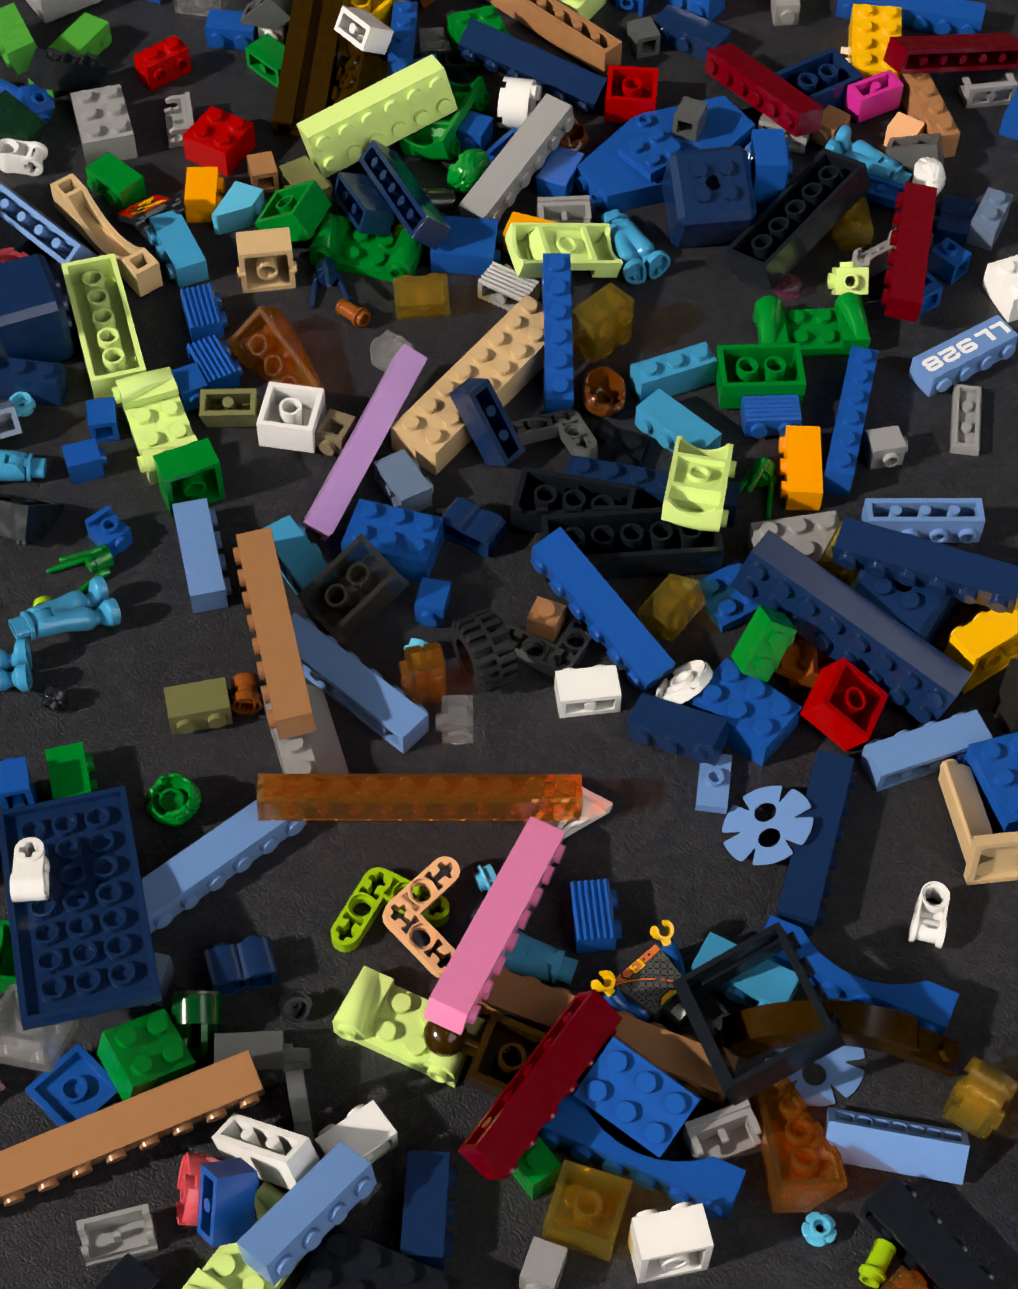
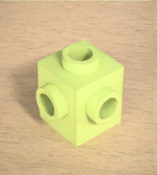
(857, 279)

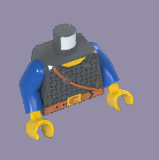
(647, 984)

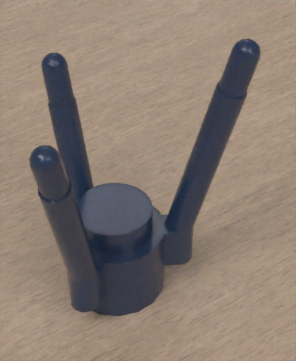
(326, 274)

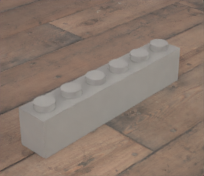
(519, 160)

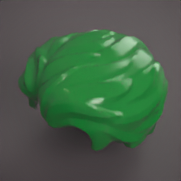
(467, 170)
(173, 800)

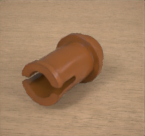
(358, 315)

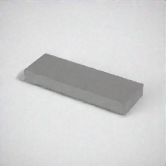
(966, 420)

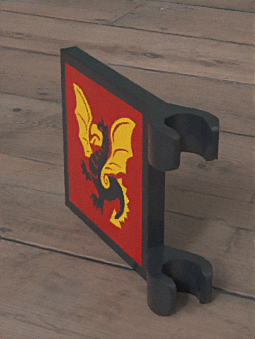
(139, 211)

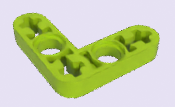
(382, 895)

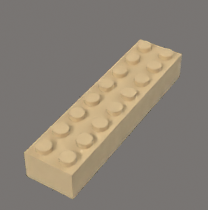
(506, 355)

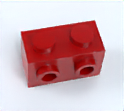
(162, 63)

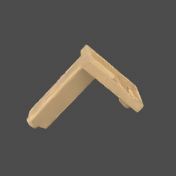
(987, 855)

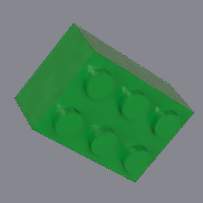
(758, 371)

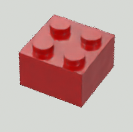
(630, 92)
(219, 140)
(844, 704)

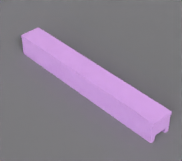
(364, 442)

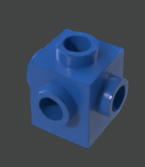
(36, 100)

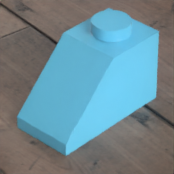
(238, 208)

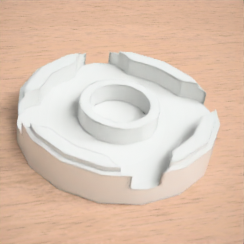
(686, 683)

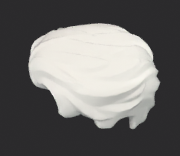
(929, 173)

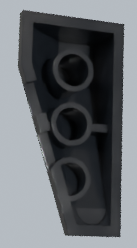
(27, 519)

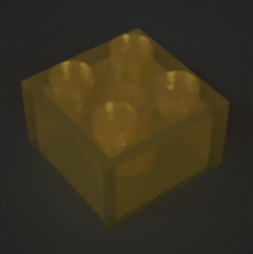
(602, 323)
(587, 1210)

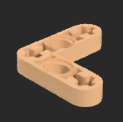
(414, 910)

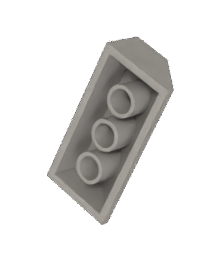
(314, 751)

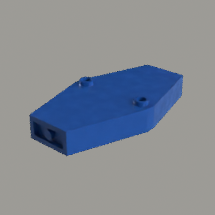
(618, 186)

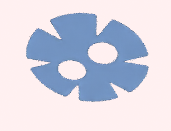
(790, 828)
(838, 1073)

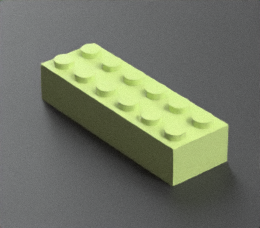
(378, 113)
(103, 322)

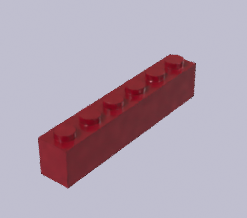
(952, 53)
(764, 90)
(910, 252)
(540, 1086)

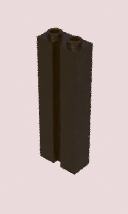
(307, 64)

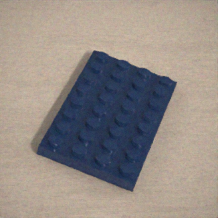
(92, 938)

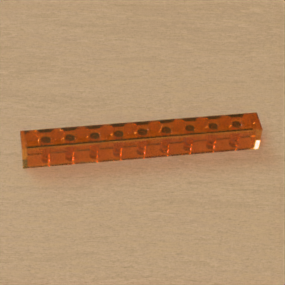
(419, 797)

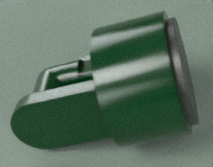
(202, 1009)

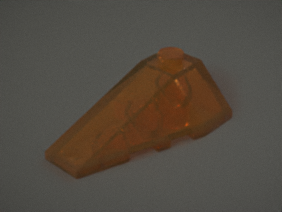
(273, 349)
(796, 1155)

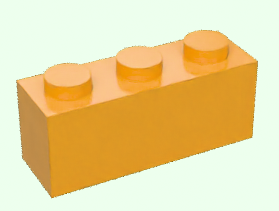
(801, 468)

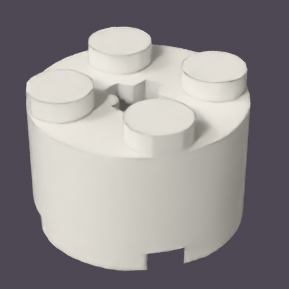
(517, 101)

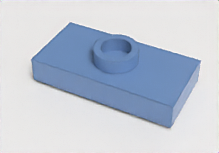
(714, 785)

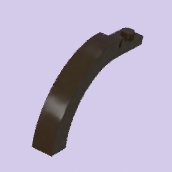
(865, 1025)

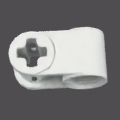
(19, 158)
(30, 871)
(930, 920)

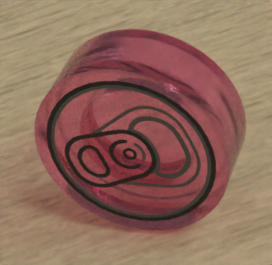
(789, 287)

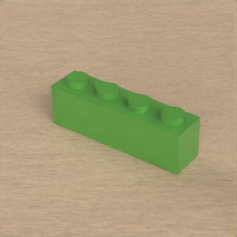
(83, 36)
(15, 40)

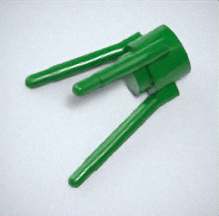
(760, 476)
(95, 559)

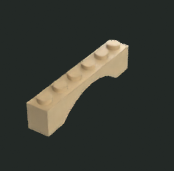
(135, 263)

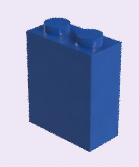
(468, 246)

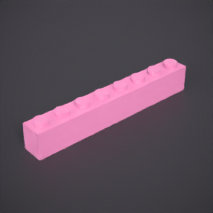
(495, 927)

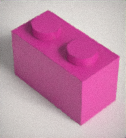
(873, 96)

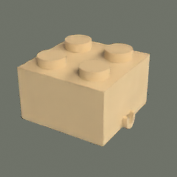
(266, 260)

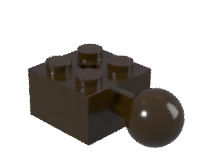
(357, 74)
(498, 1039)

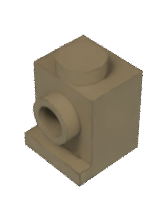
(332, 437)

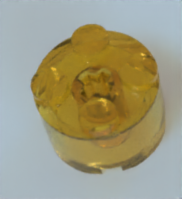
(978, 1099)

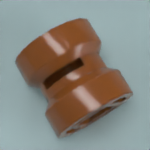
(246, 693)

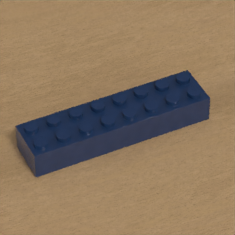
(851, 627)

